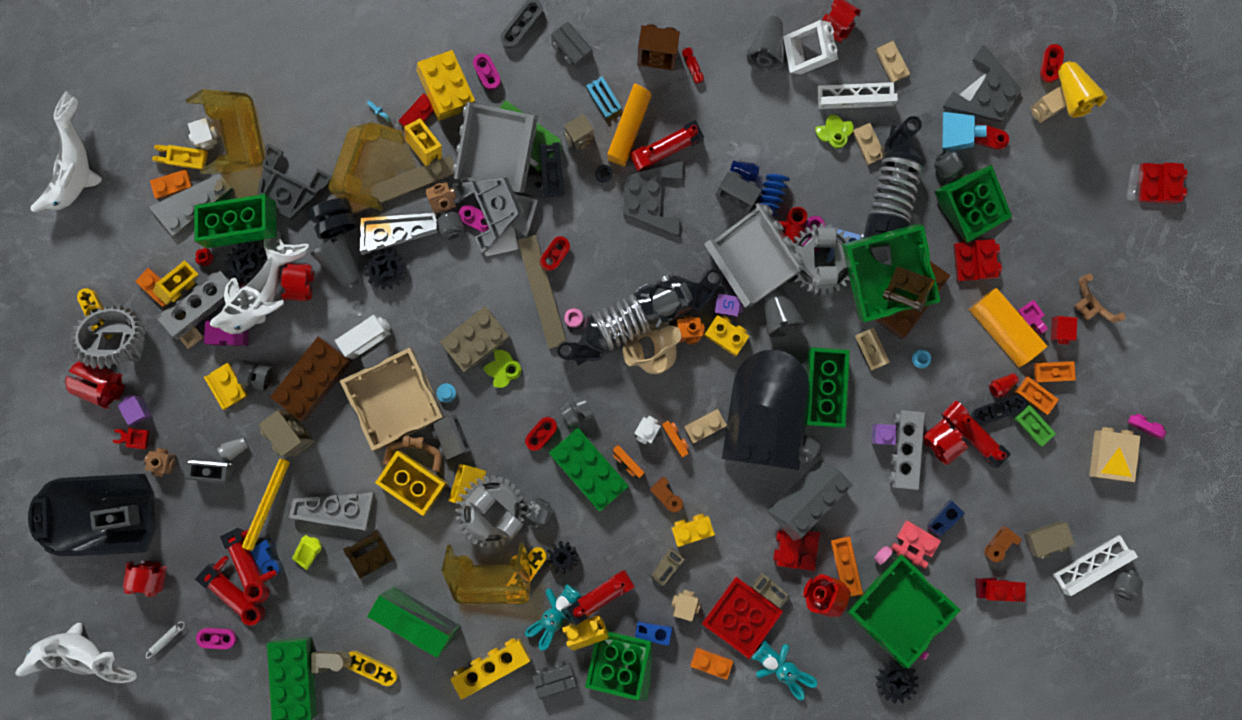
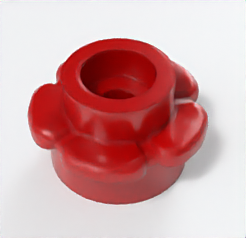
(208, 257)

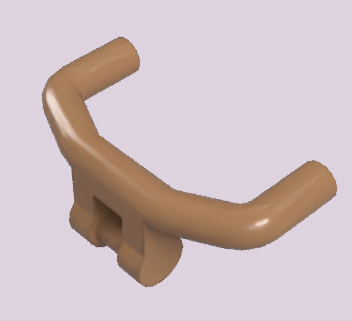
(1093, 303)
(414, 443)

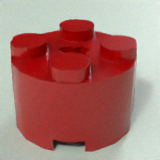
(842, 18)
(296, 281)
(945, 442)
(144, 578)
(826, 596)

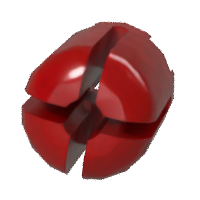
(103, 394)

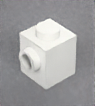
(203, 134)
(647, 430)

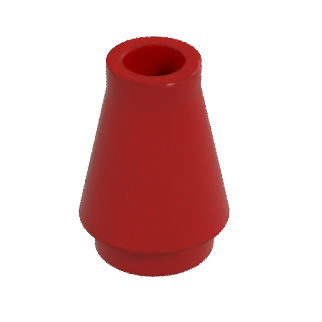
(1003, 385)

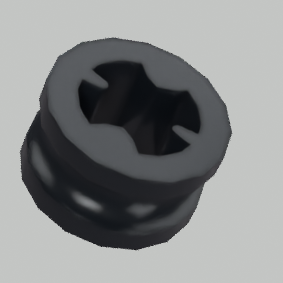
(606, 178)

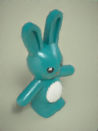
(552, 618)
(785, 671)

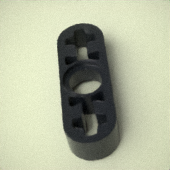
(1013, 410)

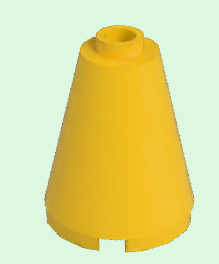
(1079, 90)

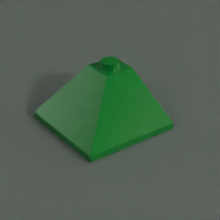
(974, 203)
(621, 667)

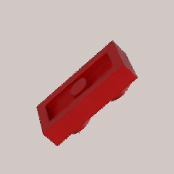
(420, 109)
(1005, 591)

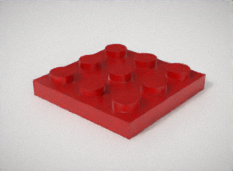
(742, 617)

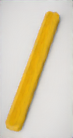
(265, 505)

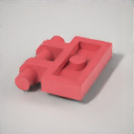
(919, 539)

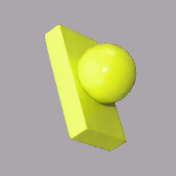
(307, 551)

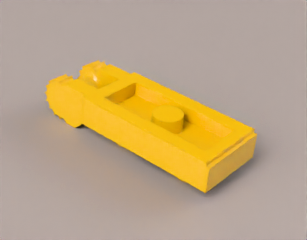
(181, 156)

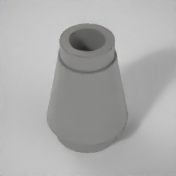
(231, 449)

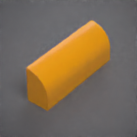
(629, 125)
(1007, 327)

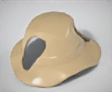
(665, 350)

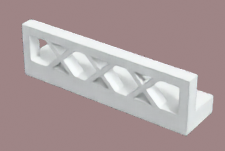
(856, 100)
(1098, 572)

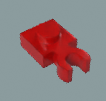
(134, 438)

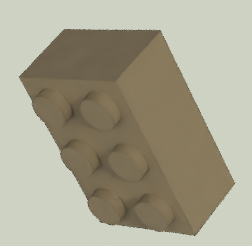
(475, 339)
(286, 434)

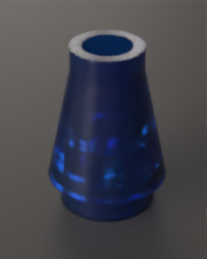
(745, 169)

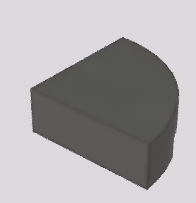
(881, 254)

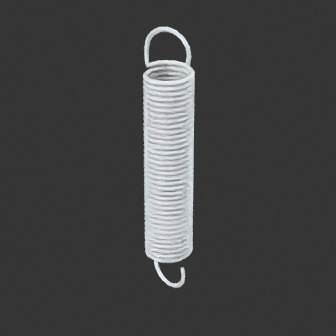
(164, 640)

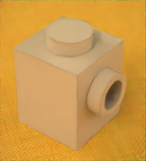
(685, 605)

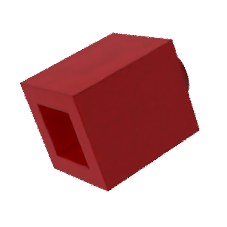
(1064, 329)

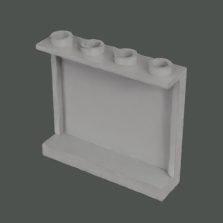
(495, 145)
(756, 256)

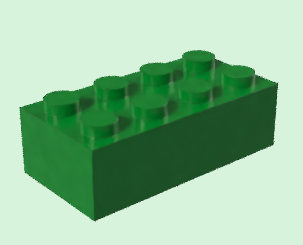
(235, 221)
(828, 387)
(588, 469)
(291, 679)

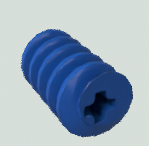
(773, 190)

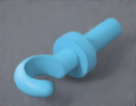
(378, 111)

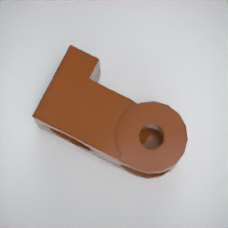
(670, 501)
(1000, 543)

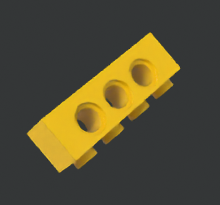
(466, 687)

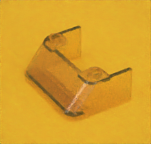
(238, 130)
(343, 181)
(487, 582)

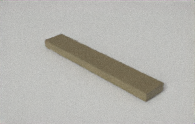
(407, 182)
(541, 291)

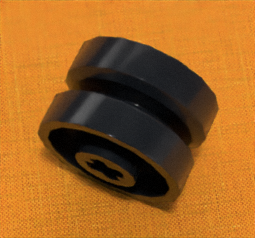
(333, 218)

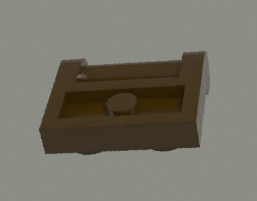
(911, 283)
(371, 560)

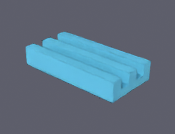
(596, 84)

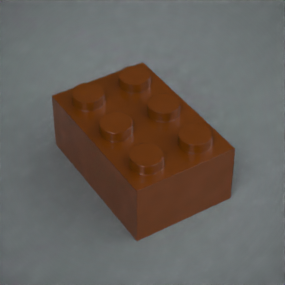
(658, 47)

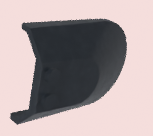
(768, 411)
(62, 518)

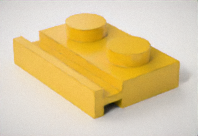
(225, 386)

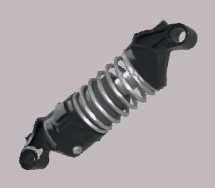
(893, 201)

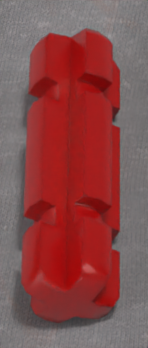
(693, 65)

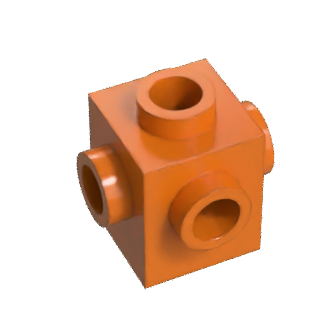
(690, 329)

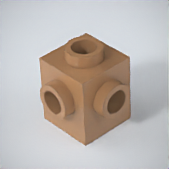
(441, 197)
(160, 462)

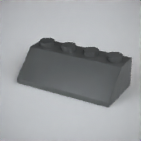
(809, 499)

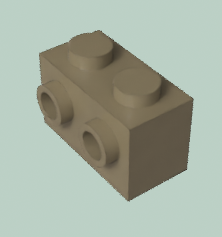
(579, 133)
(1049, 539)

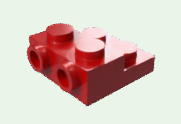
(1162, 183)
(977, 260)
(797, 553)

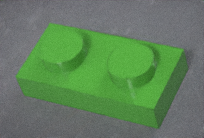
(1035, 426)

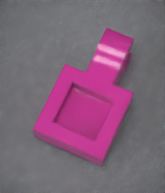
(1032, 313)

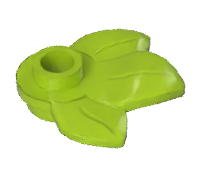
(835, 128)
(500, 369)

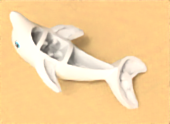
(71, 165)
(255, 300)
(73, 654)

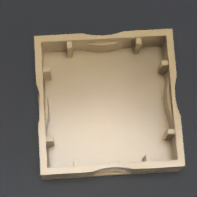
(392, 399)

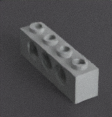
(195, 315)
(914, 441)

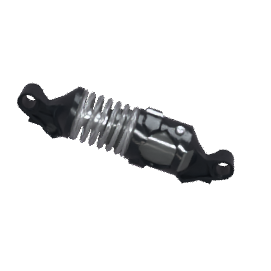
(645, 311)

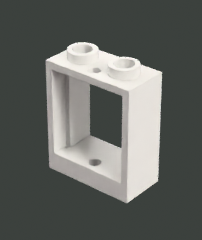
(795, 51)
(363, 336)

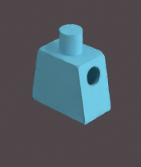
(960, 131)

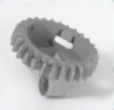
(826, 276)
(91, 345)
(480, 501)

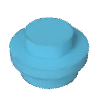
(921, 358)
(446, 393)

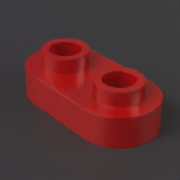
(1051, 64)
(991, 138)
(554, 254)
(540, 433)

